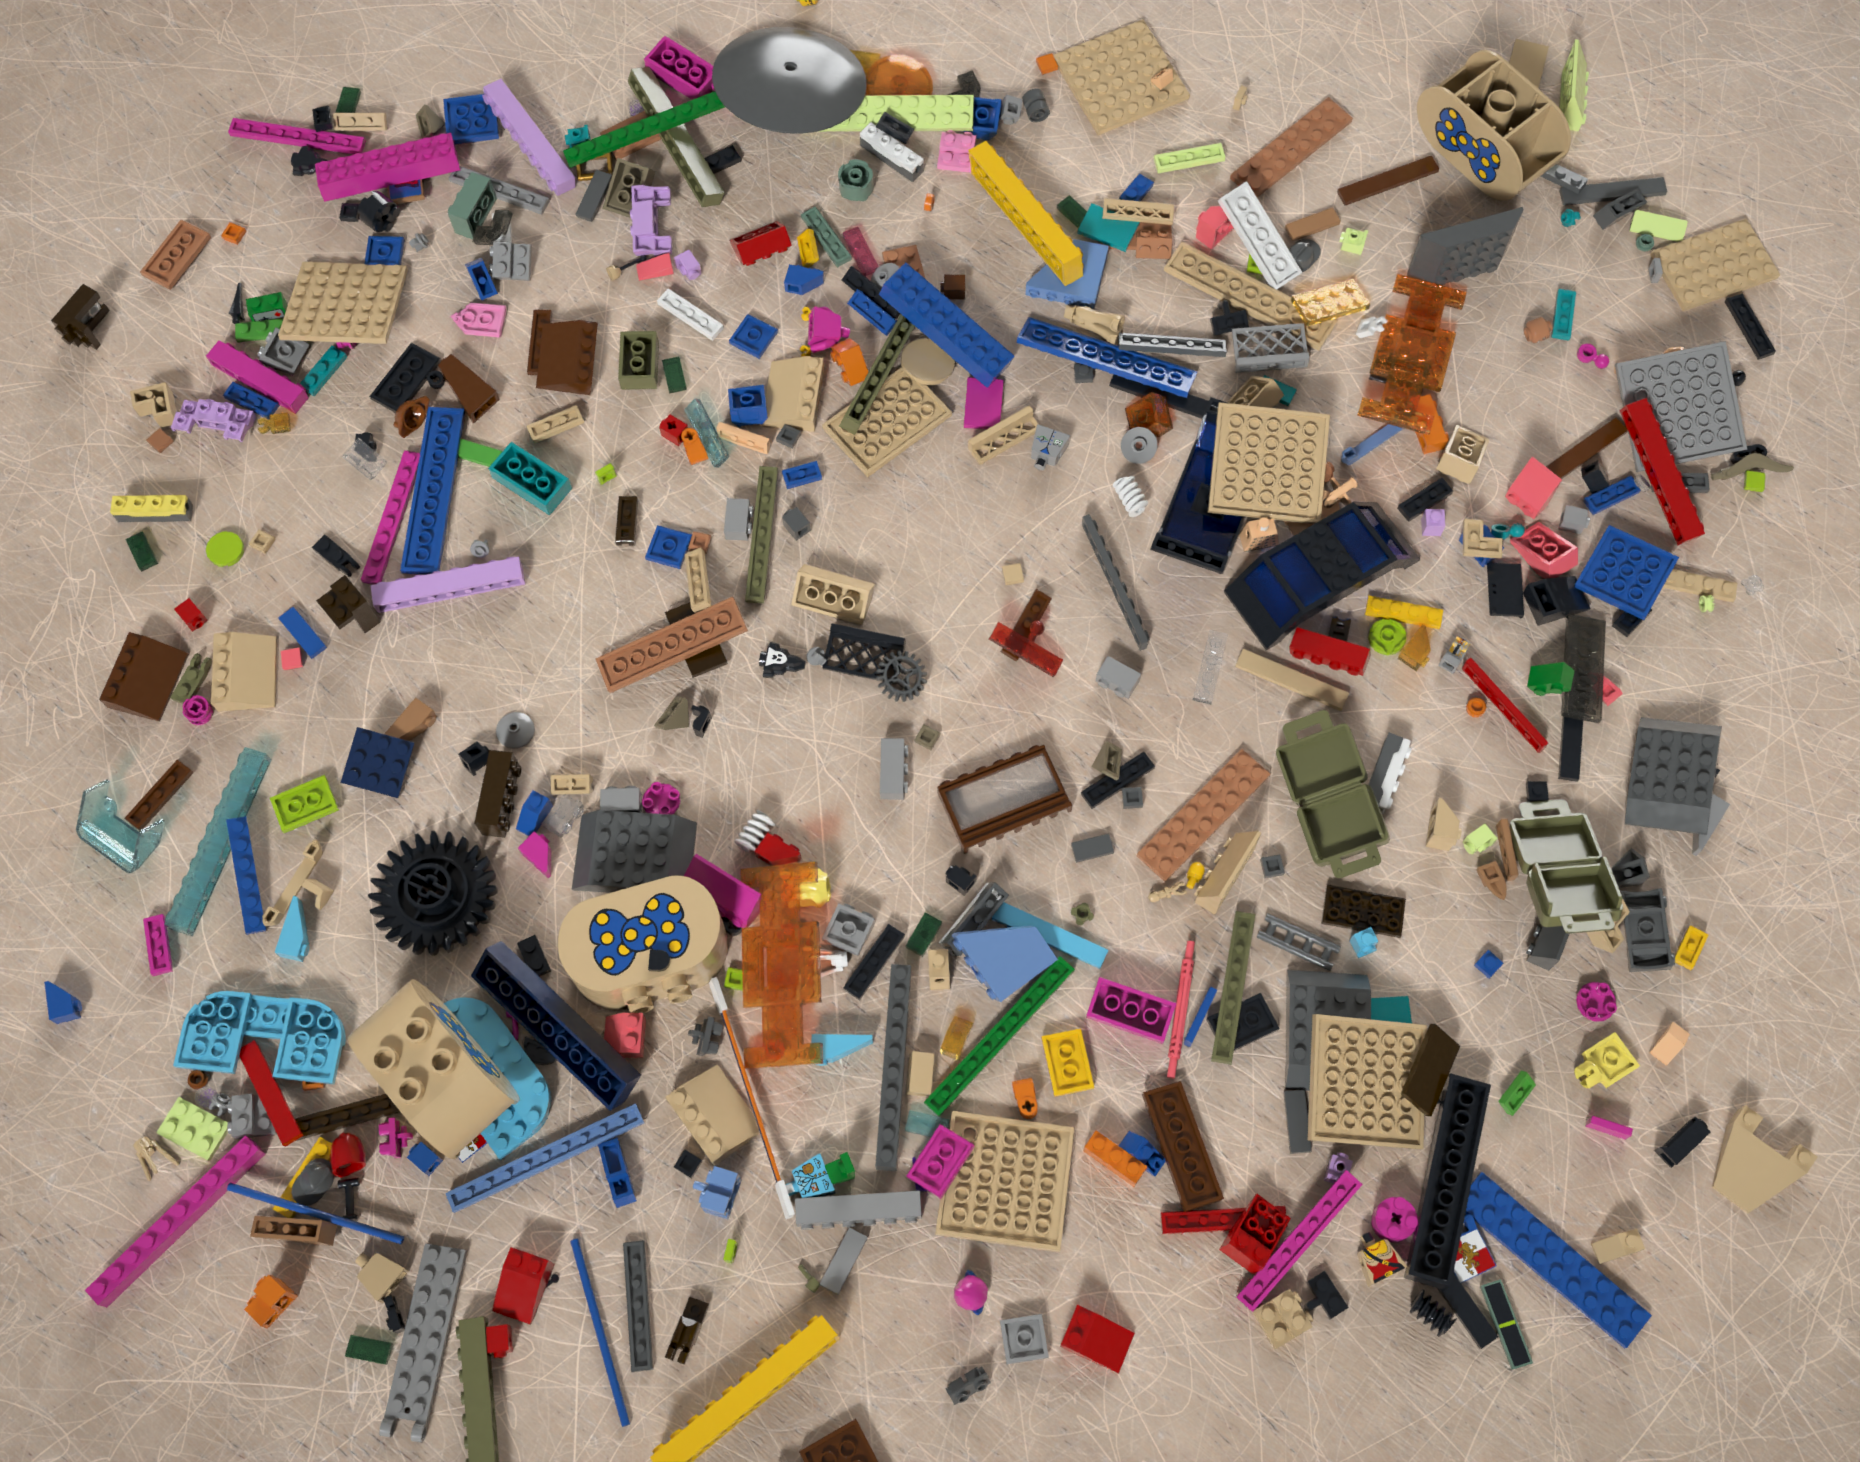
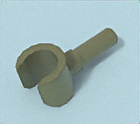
(812, 1284)

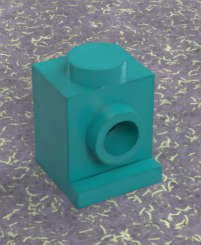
(577, 136)

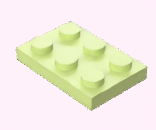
(194, 1129)

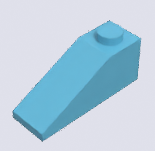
(293, 939)
(839, 1046)

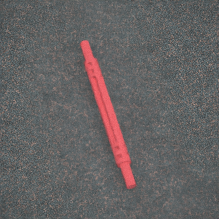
(1180, 1009)

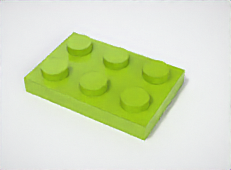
(304, 804)

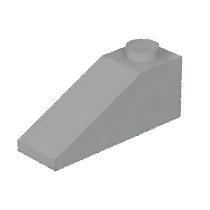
(1718, 809)

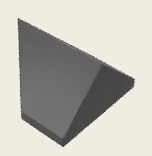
(1630, 870)

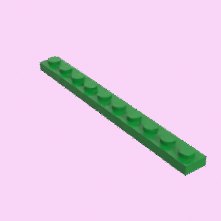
(643, 129)
(999, 1036)

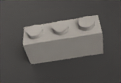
(893, 769)

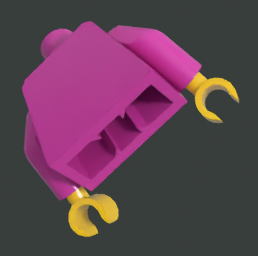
(823, 329)

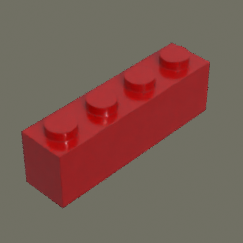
(1330, 651)

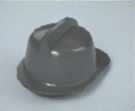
(1305, 253)
(313, 1182)

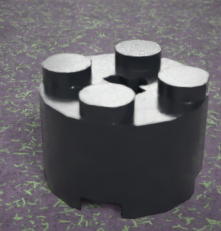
(378, 212)

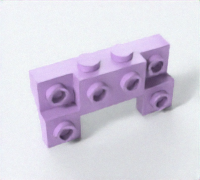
(645, 220)
(216, 416)

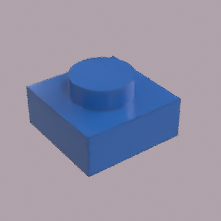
(1488, 964)

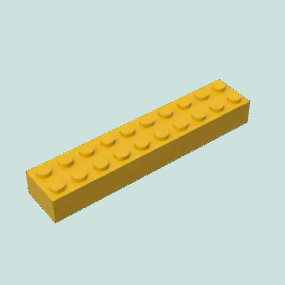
(1026, 213)
(749, 1394)

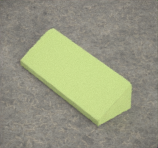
(1658, 225)

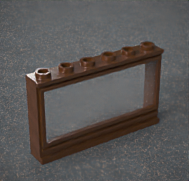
(1003, 797)

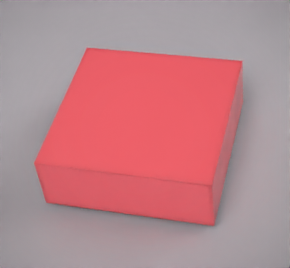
(291, 659)

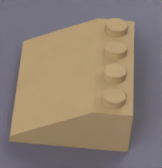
(794, 392)
(243, 671)
(1226, 870)
(714, 1114)

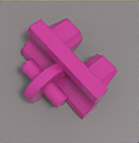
(393, 1147)

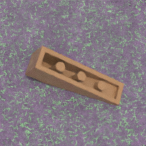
(412, 721)
(294, 1230)

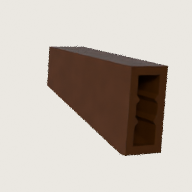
(470, 390)

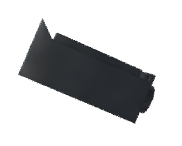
(1683, 1142)

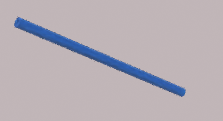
(315, 1213)
(600, 1333)

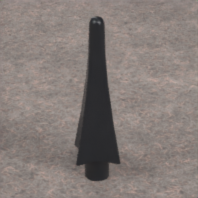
(236, 309)

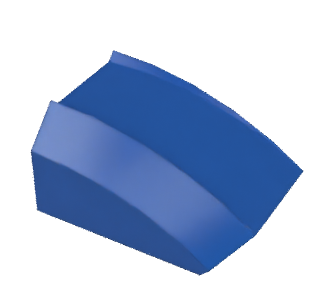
(986, 118)
(747, 405)

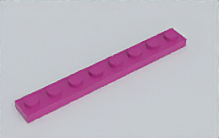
(296, 136)
(391, 519)
(1299, 1240)

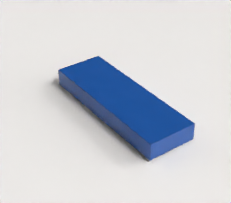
(872, 312)
(250, 400)
(1611, 495)
(302, 632)
(1200, 1016)

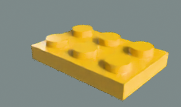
(1067, 1062)

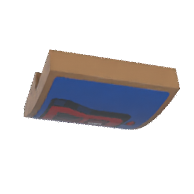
(406, 191)

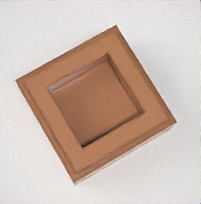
(159, 440)
(700, 540)

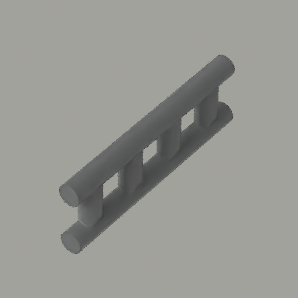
(1303, 953)

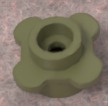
(1084, 907)

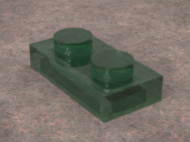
(141, 551)
(923, 934)

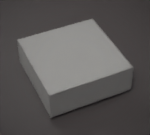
(1655, 270)

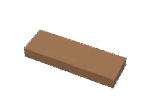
(1312, 224)
(1507, 850)

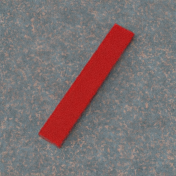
(1504, 705)
(270, 1093)
(1202, 1220)

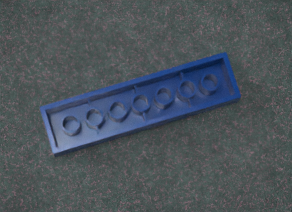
(946, 325)

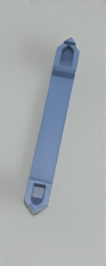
(1351, 454)

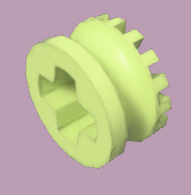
(1706, 603)

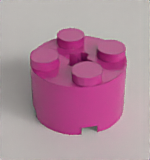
(1391, 1208)

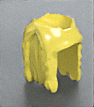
(816, 893)

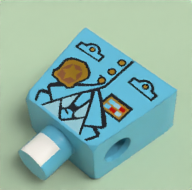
(811, 1179)

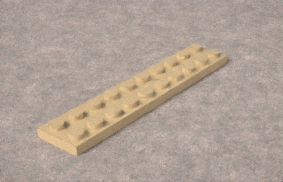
(1243, 292)

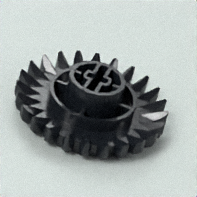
(441, 918)

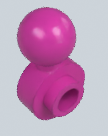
(1601, 361)

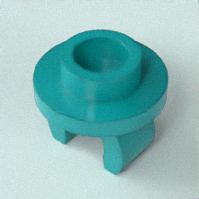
(1568, 217)

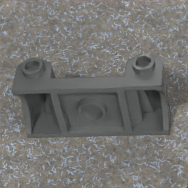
(1647, 931)

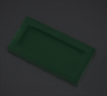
(348, 100)
(1072, 210)
(674, 374)
(368, 1349)

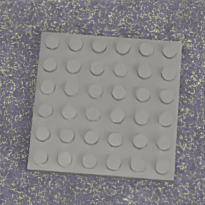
(1690, 398)

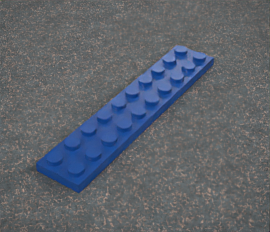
(1107, 357)
(433, 491)
(1555, 1261)

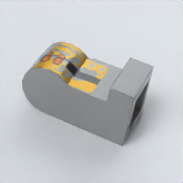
(1454, 654)

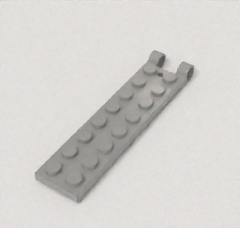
(424, 1339)

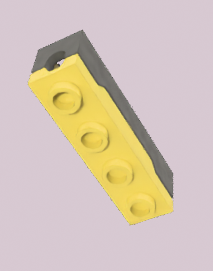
(151, 508)

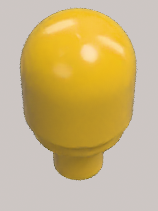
(1195, 874)

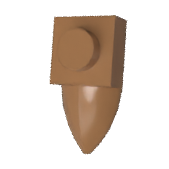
(1493, 879)

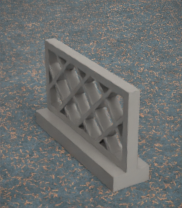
(1273, 361)

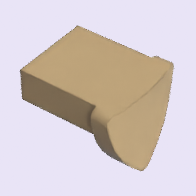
(322, 891)

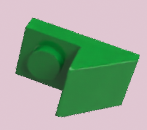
(841, 1169)

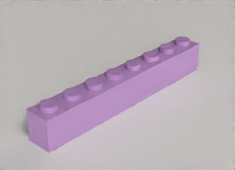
(528, 137)
(447, 584)

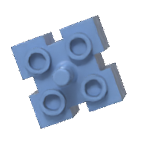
(719, 1193)

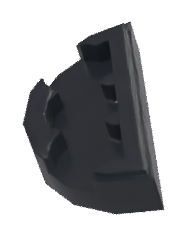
(537, 1052)

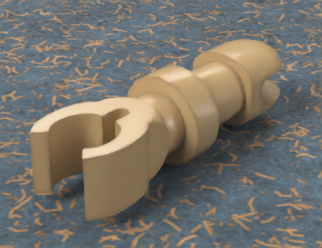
(1167, 892)

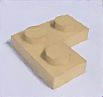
(1476, 545)

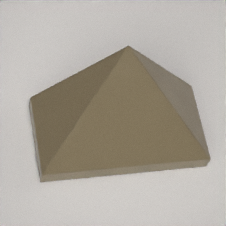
(428, 122)
(675, 715)
(1109, 760)

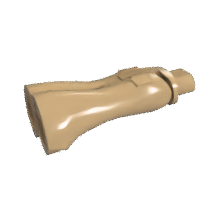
(1102, 323)

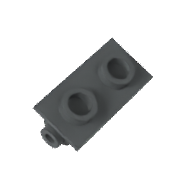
(960, 1391)

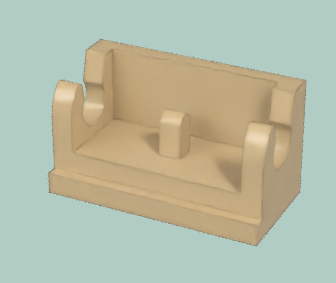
(571, 784)
(919, 1074)

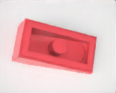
(655, 267)

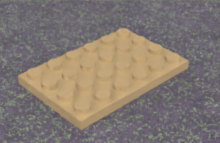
(1715, 264)
(895, 421)

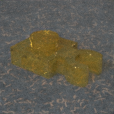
(277, 424)

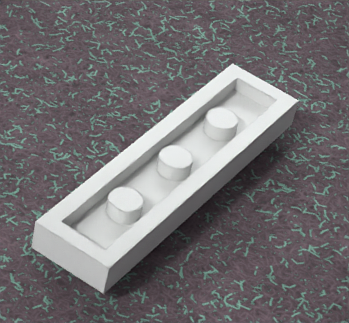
(690, 314)

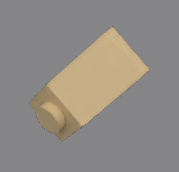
(1618, 1246)

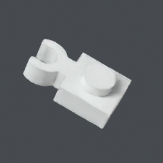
(1369, 325)

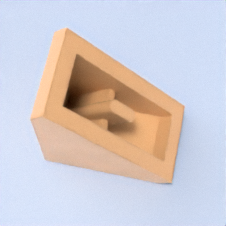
(1670, 1043)

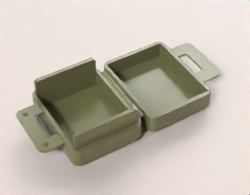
(1337, 810)
(1565, 869)

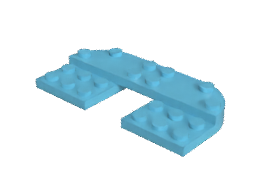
(307, 1032)
(531, 1112)

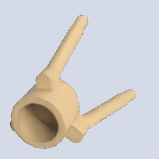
(145, 1149)

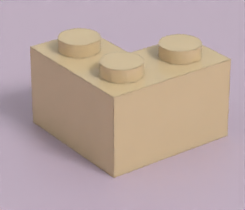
(157, 401)
(1609, 939)

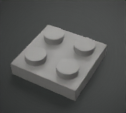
(1024, 1339)

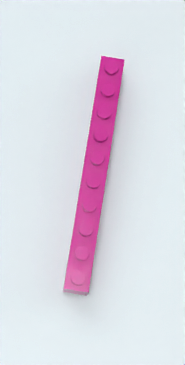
(174, 1222)

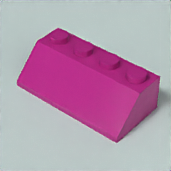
(731, 896)

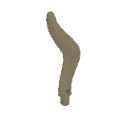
(1750, 461)

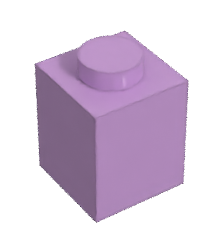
(1433, 522)

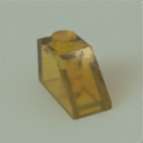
(1417, 650)
(956, 1038)

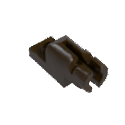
(687, 1329)

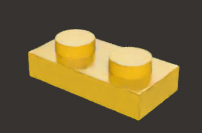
(808, 248)
(1690, 947)

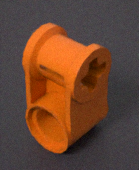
(694, 448)
(1025, 1095)

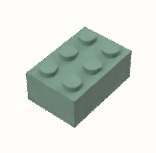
(472, 205)

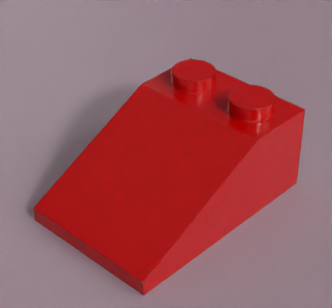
(521, 1285)
(1097, 1339)

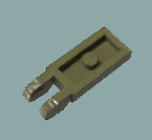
(191, 679)

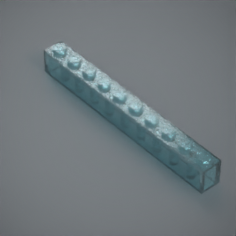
(215, 846)

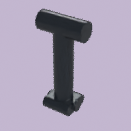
(348, 1184)

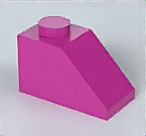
(537, 852)

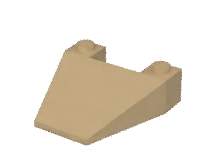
(1752, 1170)

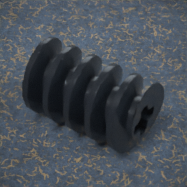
(1431, 1313)

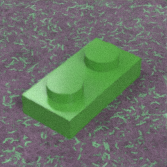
(1517, 1093)

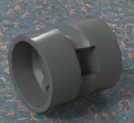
(1036, 105)

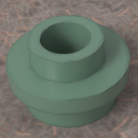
(1647, 239)

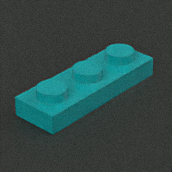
(1563, 314)
(323, 370)

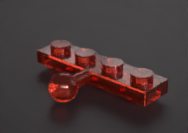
(1026, 648)

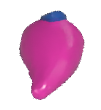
(971, 1293)

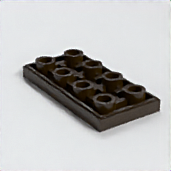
(704, 661)
(1363, 910)
(1430, 1070)

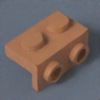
(1153, 245)

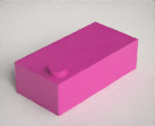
(680, 68)
(1131, 1010)

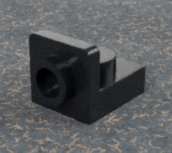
(702, 720)

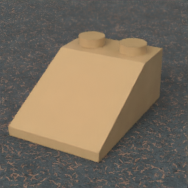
(1463, 454)

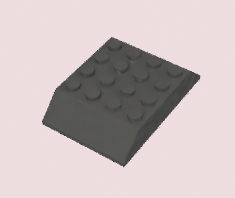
(1464, 248)
(1673, 775)
(631, 849)
(1318, 994)

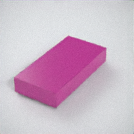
(1609, 1127)

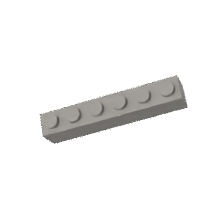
(858, 1209)

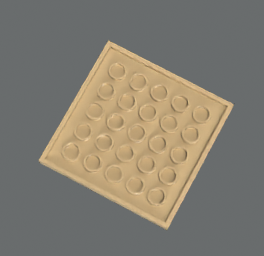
(1114, 76)
(343, 303)
(1269, 463)
(1359, 1082)
(1009, 1184)

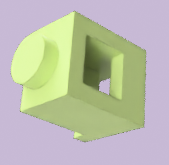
(1353, 240)
(1479, 840)

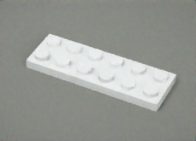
(1259, 236)

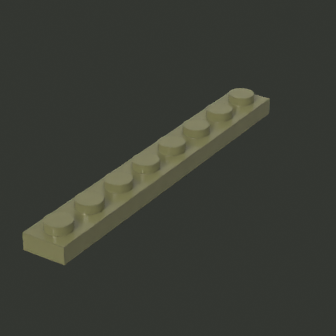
(761, 535)
(1233, 988)

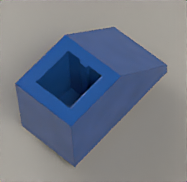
(802, 280)
(1143, 1151)

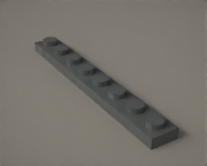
(1112, 575)

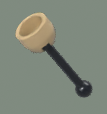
(614, 271)

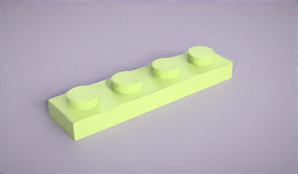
(1189, 158)

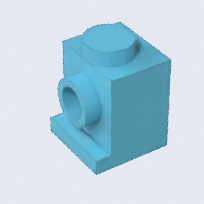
(1364, 942)

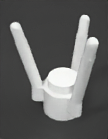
(838, 959)

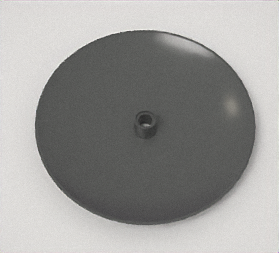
(789, 80)

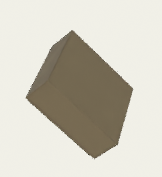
(927, 737)

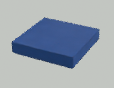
(384, 250)
(753, 336)
(668, 547)

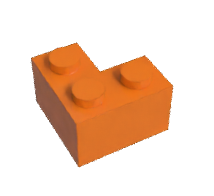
(850, 358)
(271, 1300)

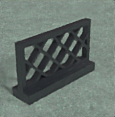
(862, 637)

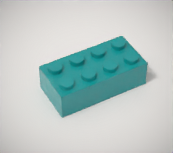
(530, 478)

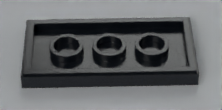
(405, 377)

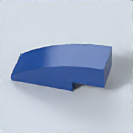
(617, 1173)

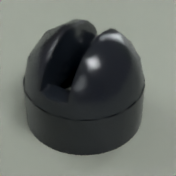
(1741, 377)

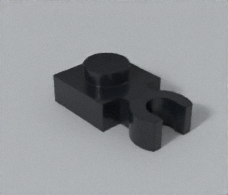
(394, 1318)

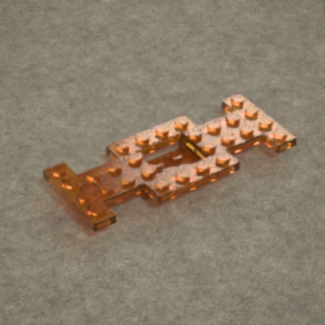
(1419, 355)
(791, 966)

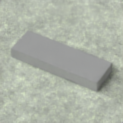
(843, 1261)

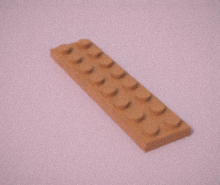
(1292, 147)
(671, 644)
(1203, 815)

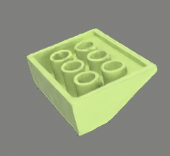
(1573, 88)

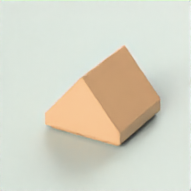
(1163, 78)

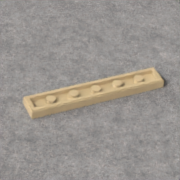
(1292, 679)

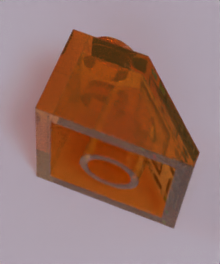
(1150, 413)

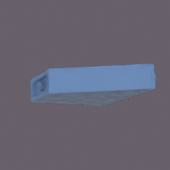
(1080, 292)
(1005, 957)

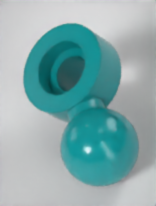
(1503, 531)

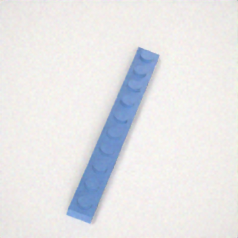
(544, 1158)

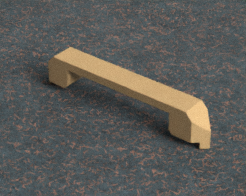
(312, 855)

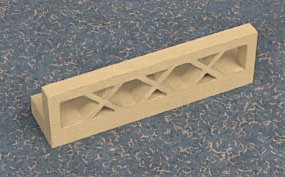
(1138, 211)
(1002, 429)

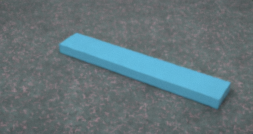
(1053, 935)

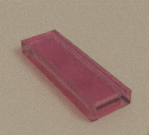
(860, 251)

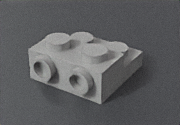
(510, 261)
(282, 353)
(849, 929)
(248, 1117)

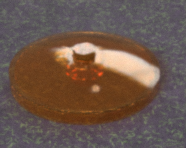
(898, 77)

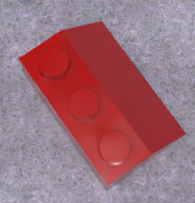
(761, 243)

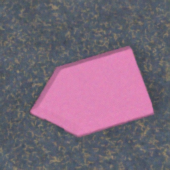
(481, 319)

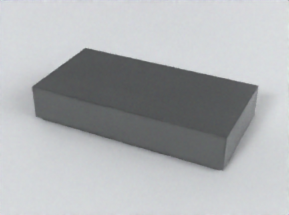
(1092, 848)

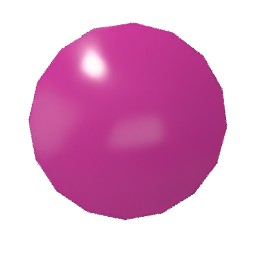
(661, 799)
(1596, 1001)

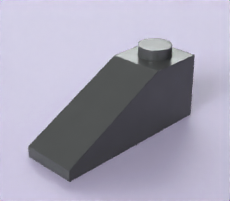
(1619, 208)

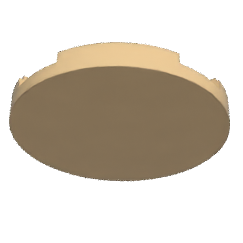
(926, 362)

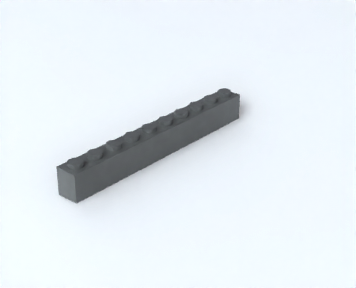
(893, 1068)

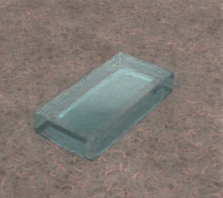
(924, 1124)

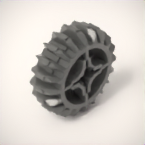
(905, 682)

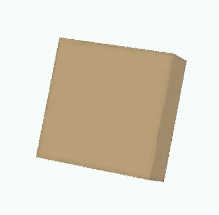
(262, 541)
(1012, 574)

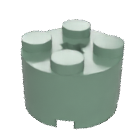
(855, 180)

